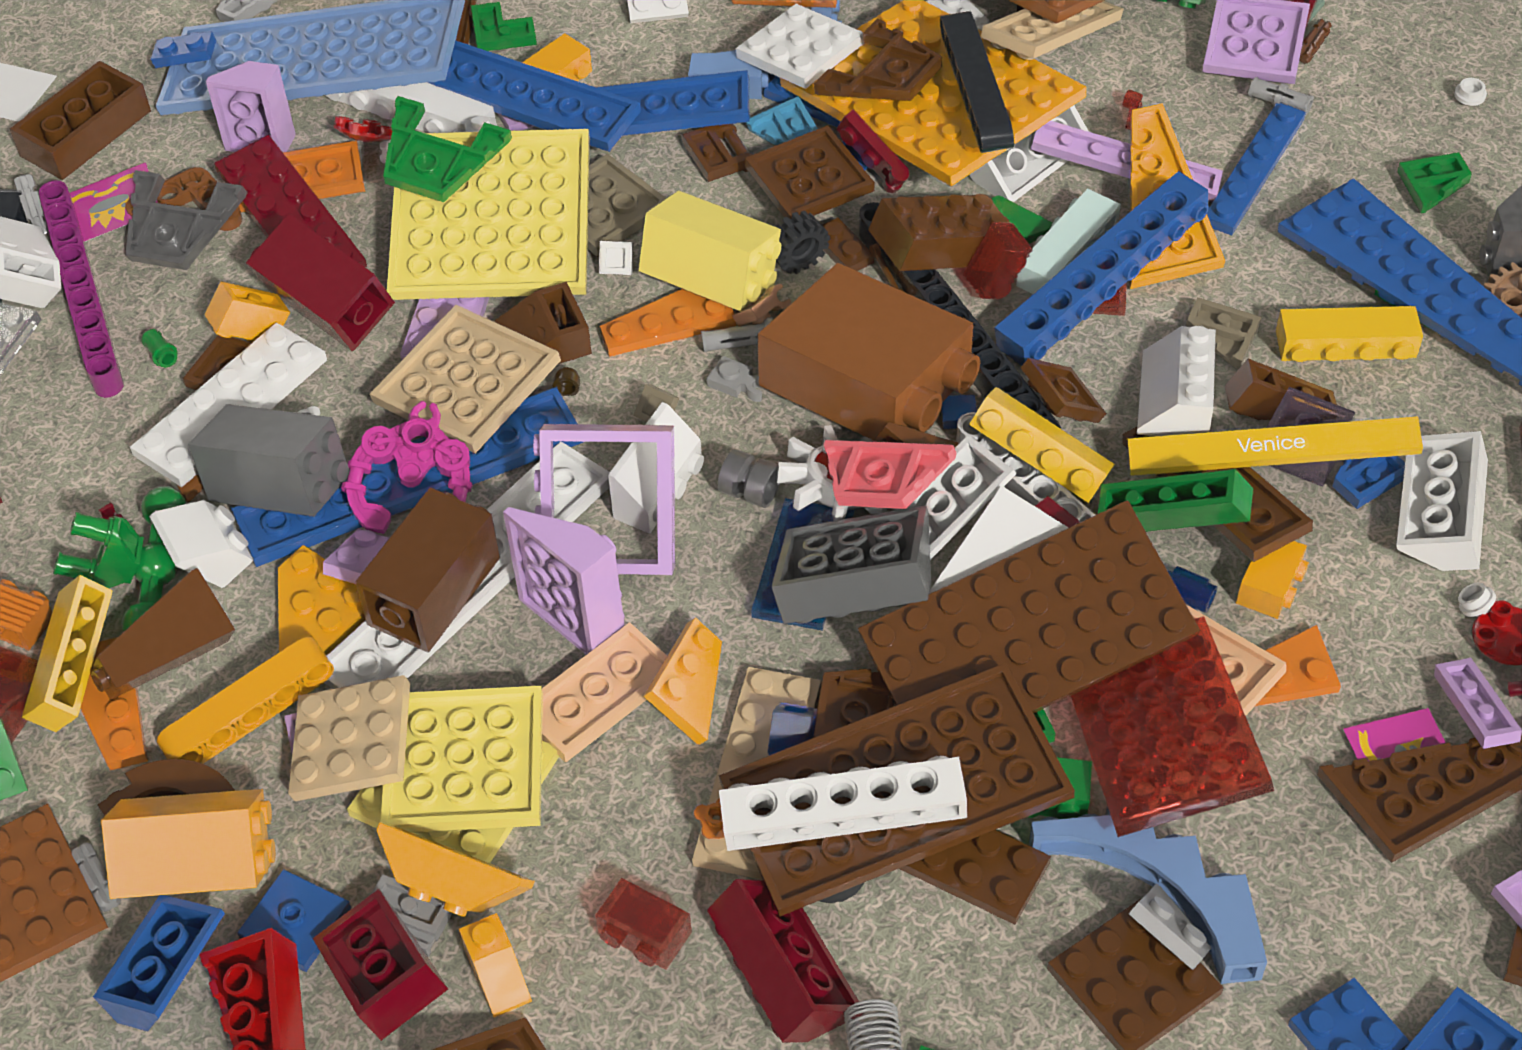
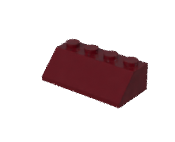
(782, 962)

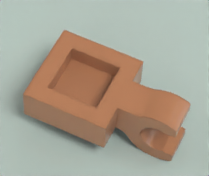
(759, 310)

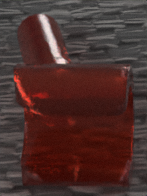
(1131, 101)

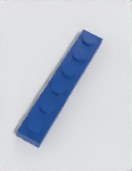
(1254, 168)

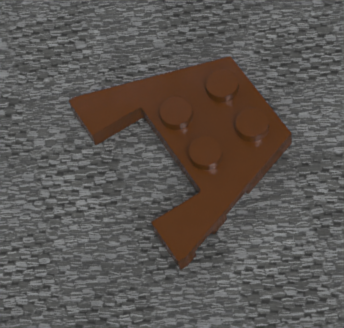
(893, 74)
(849, 698)

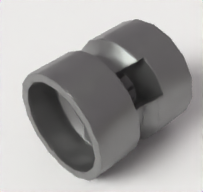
(745, 477)

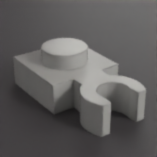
(733, 377)

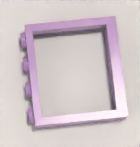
(665, 481)

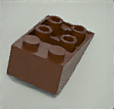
(553, 320)

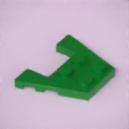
(433, 164)

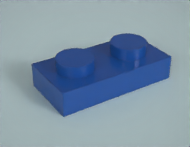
(183, 49)

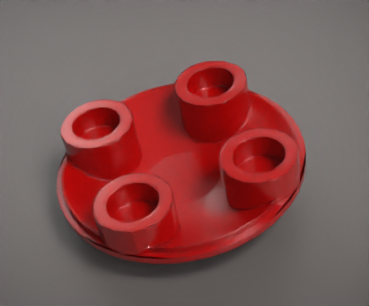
(366, 131)
(1500, 633)

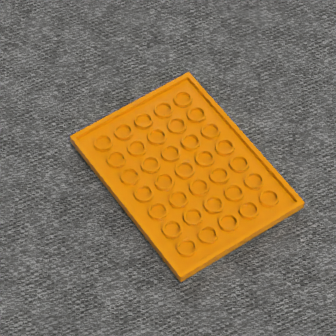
(934, 125)

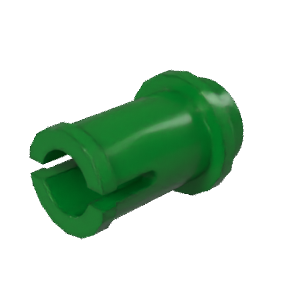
(163, 353)

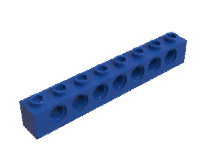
(1102, 269)

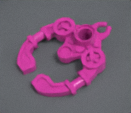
(413, 462)

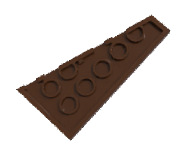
(1424, 790)

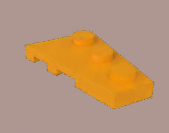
(687, 681)

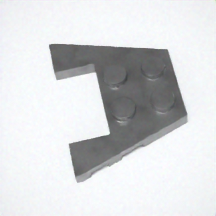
(171, 233)

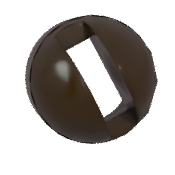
(567, 381)

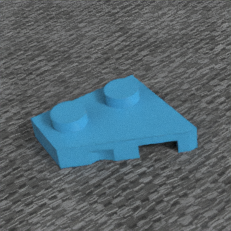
(782, 122)

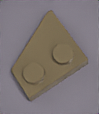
(1233, 328)

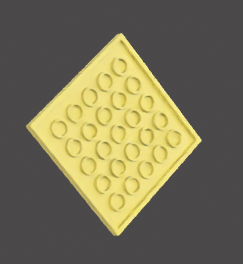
(504, 230)

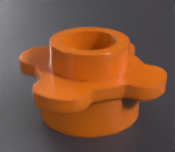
(710, 828)

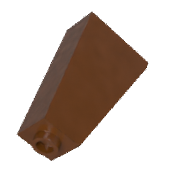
(169, 634)

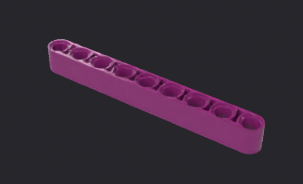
(81, 290)

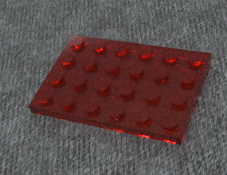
(1170, 737)

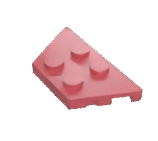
(884, 471)

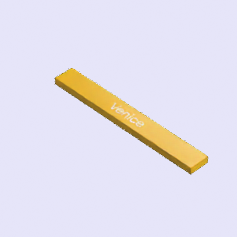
(1275, 446)

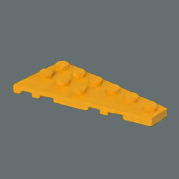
(1154, 160)

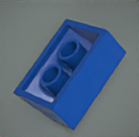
(156, 960)

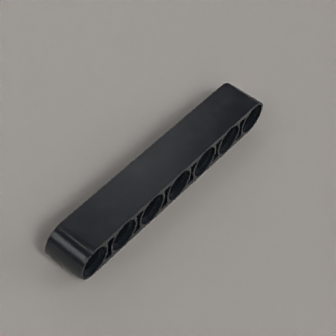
(976, 82)

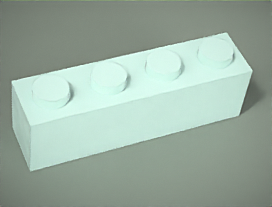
(1069, 236)

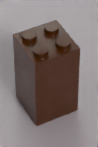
(428, 569)

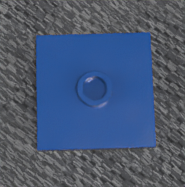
(297, 912)

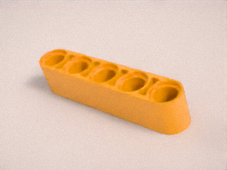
(247, 703)

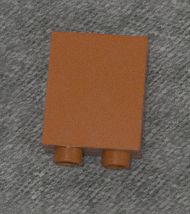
(866, 354)

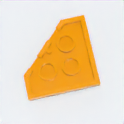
(315, 603)

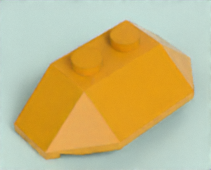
(447, 873)

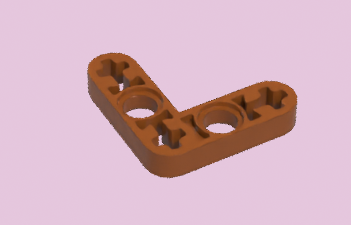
(193, 192)

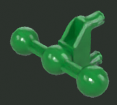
(123, 553)

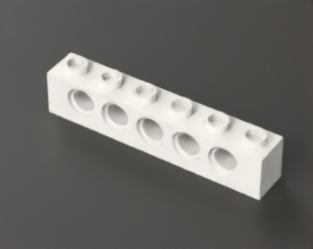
(828, 819)

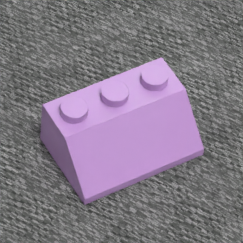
(251, 105)

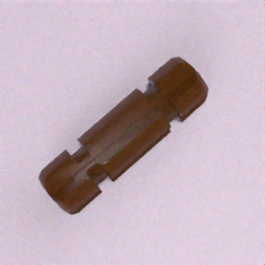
(1314, 40)

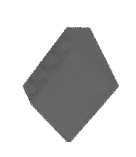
(854, 565)

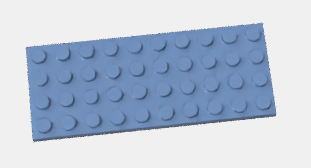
(326, 50)

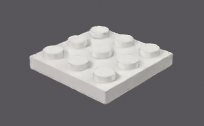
(800, 45)

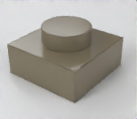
(651, 400)

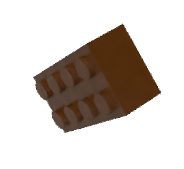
(80, 120)
(933, 229)

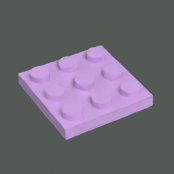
(1256, 39)

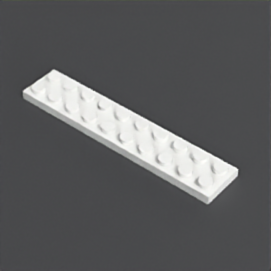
(375, 655)

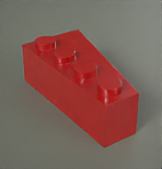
(258, 991)

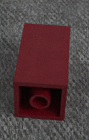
(320, 282)

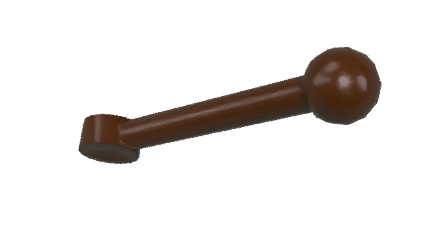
(875, 252)

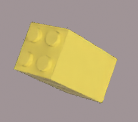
(709, 250)

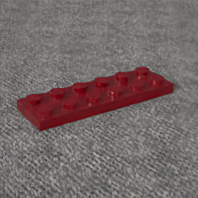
(278, 189)

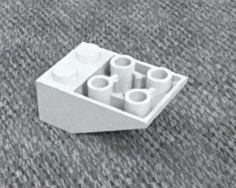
(27, 264)

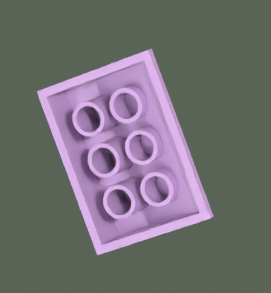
(566, 576)

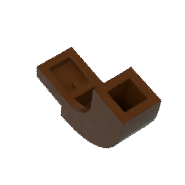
(167, 779)

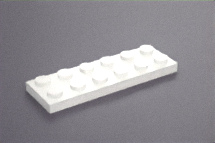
(254, 378)

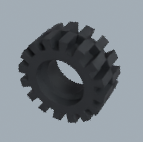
(801, 242)

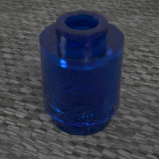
(1194, 588)

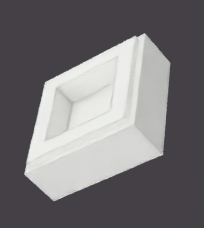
(616, 258)

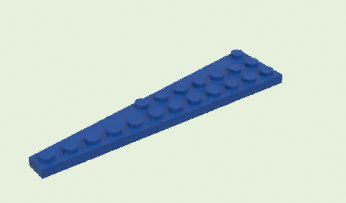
(1408, 270)

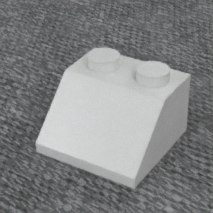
(203, 539)

